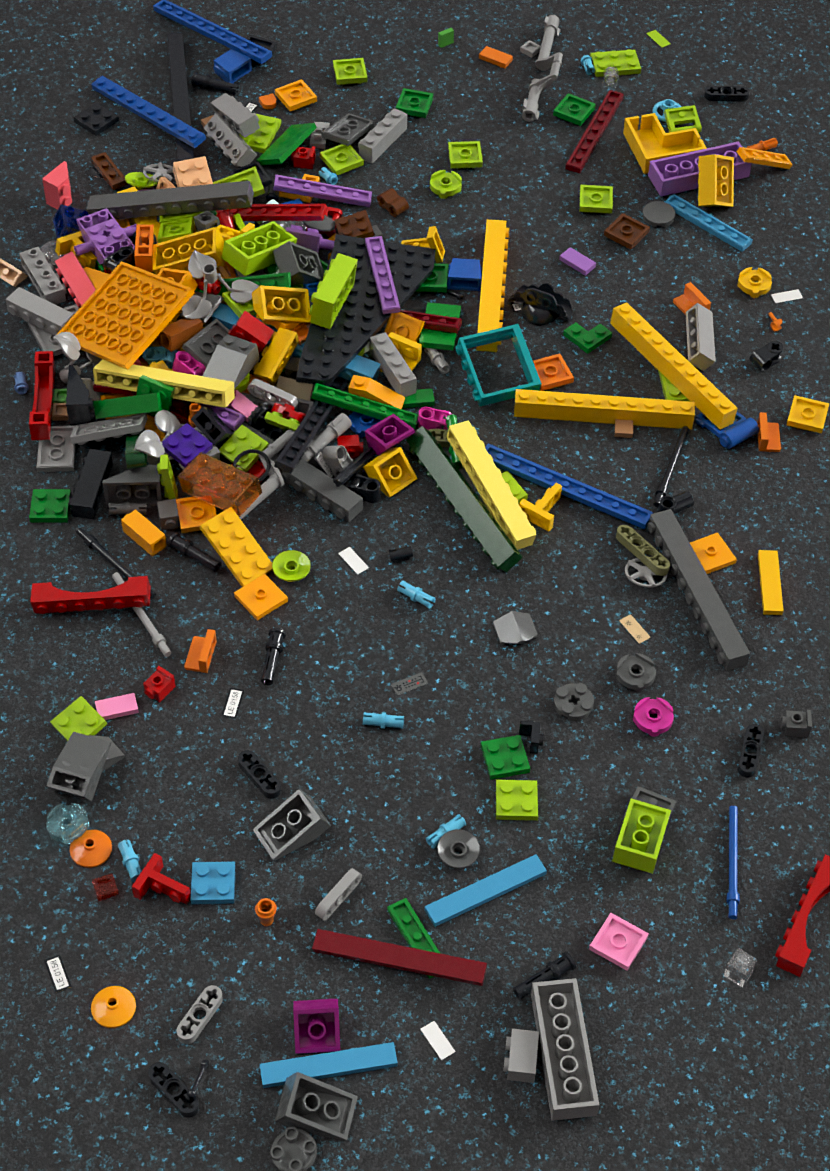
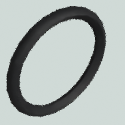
(258, 452)

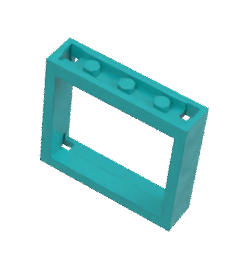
(510, 332)

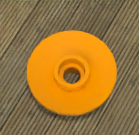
(114, 1015)

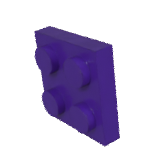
(186, 445)

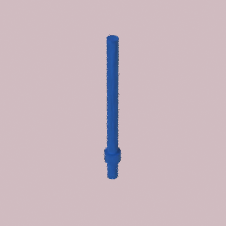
(733, 896)

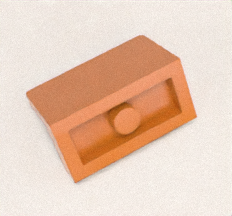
(690, 298)
(768, 434)
(201, 652)

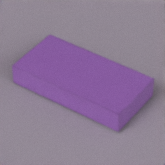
(577, 261)

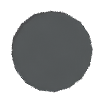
(658, 214)

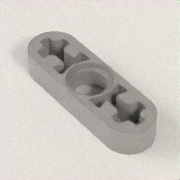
(258, 387)
(338, 894)
(199, 1024)

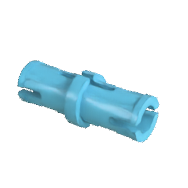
(416, 594)
(383, 720)
(453, 824)
(130, 859)

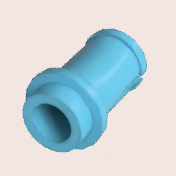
(586, 61)
(331, 178)

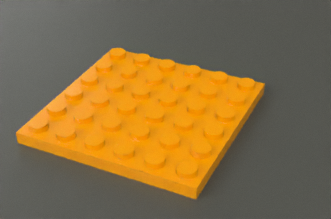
(126, 314)

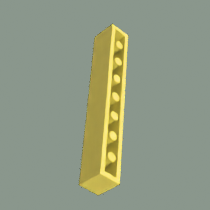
(187, 386)
(490, 484)

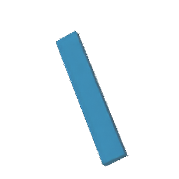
(709, 223)
(485, 890)
(330, 1064)

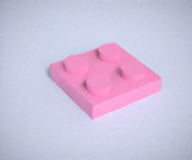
(618, 941)

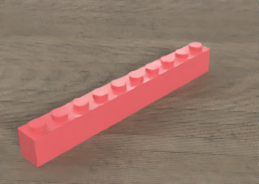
(77, 280)

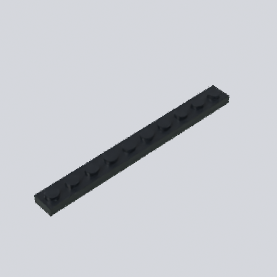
(307, 430)

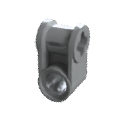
(336, 458)

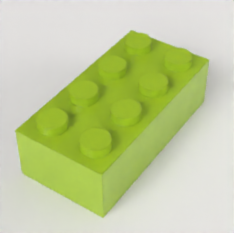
(255, 248)
(333, 290)

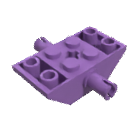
(103, 235)
(310, 239)

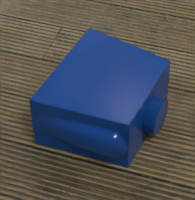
(232, 66)
(464, 274)

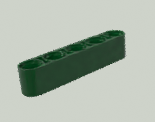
(134, 458)

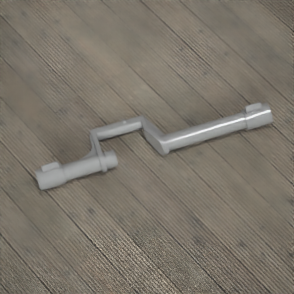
(543, 63)
(333, 430)

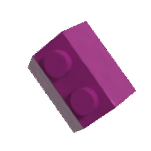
(387, 433)
(316, 1026)

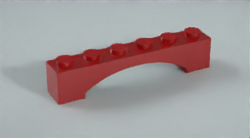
(41, 414)
(128, 594)
(795, 953)

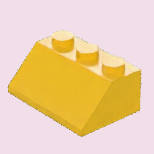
(716, 181)
(282, 304)
(276, 355)

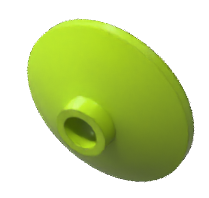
(139, 180)
(291, 560)

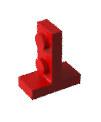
(159, 883)

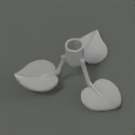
(205, 266)
(71, 348)
(149, 441)

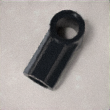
(676, 503)

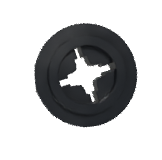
(258, 415)

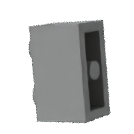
(522, 1055)

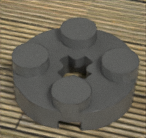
(633, 681)
(578, 692)

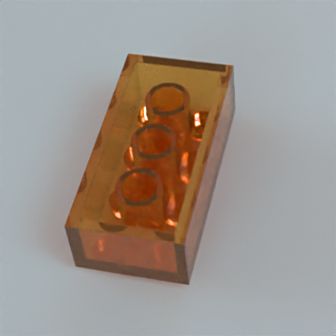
(219, 484)

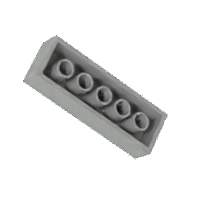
(564, 1049)

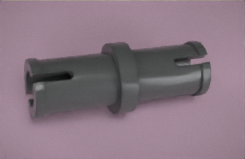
(126, 508)

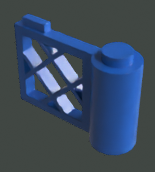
(732, 434)

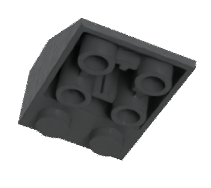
(79, 766)

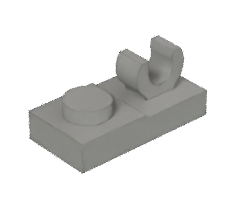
(316, 136)

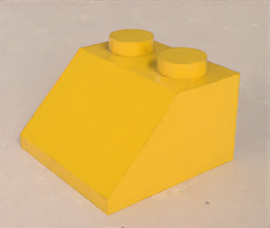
(391, 471)

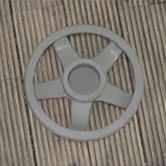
(160, 172)
(643, 573)

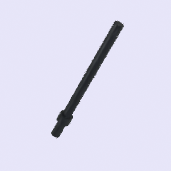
(662, 490)
(93, 543)

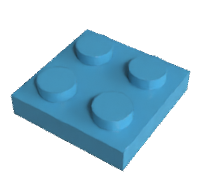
(213, 883)

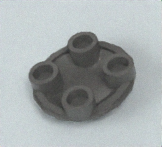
(293, 1150)

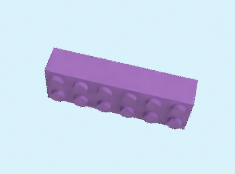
(681, 171)

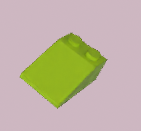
(641, 836)

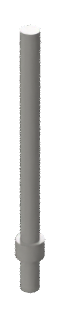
(158, 639)

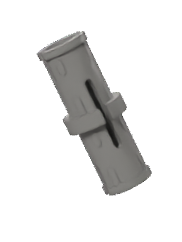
(438, 360)

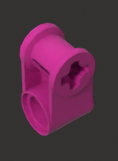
(187, 364)
(432, 418)

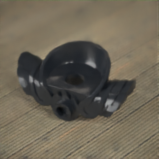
(542, 304)

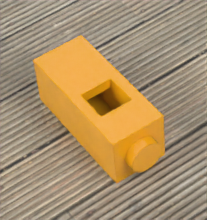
(143, 532)

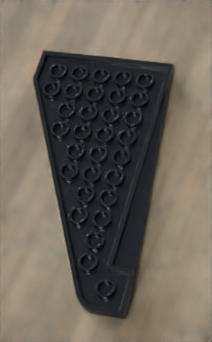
(361, 316)

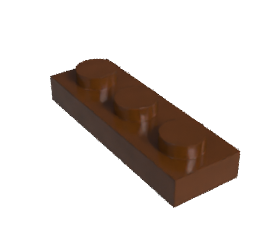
(108, 170)

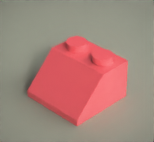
(58, 187)

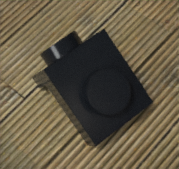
(532, 729)

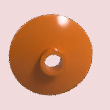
(93, 855)

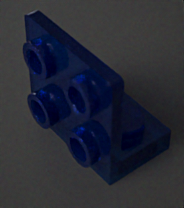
(65, 220)

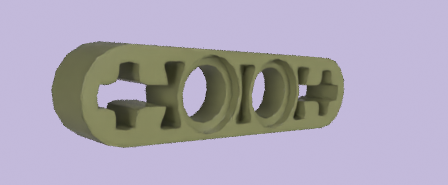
(657, 564)

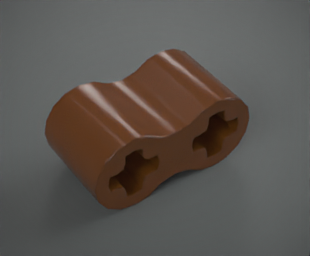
(392, 202)

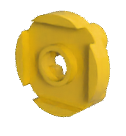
(754, 288)

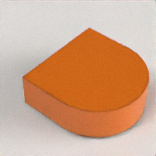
(268, 101)

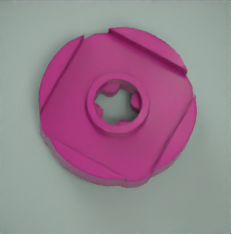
(650, 725)

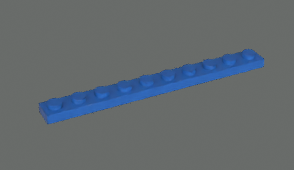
(213, 31)
(148, 112)
(570, 487)

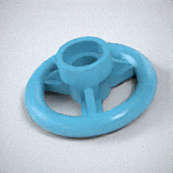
(666, 104)

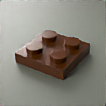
(355, 225)
(626, 231)

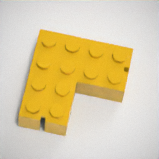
(653, 143)

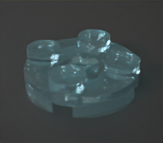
(71, 831)

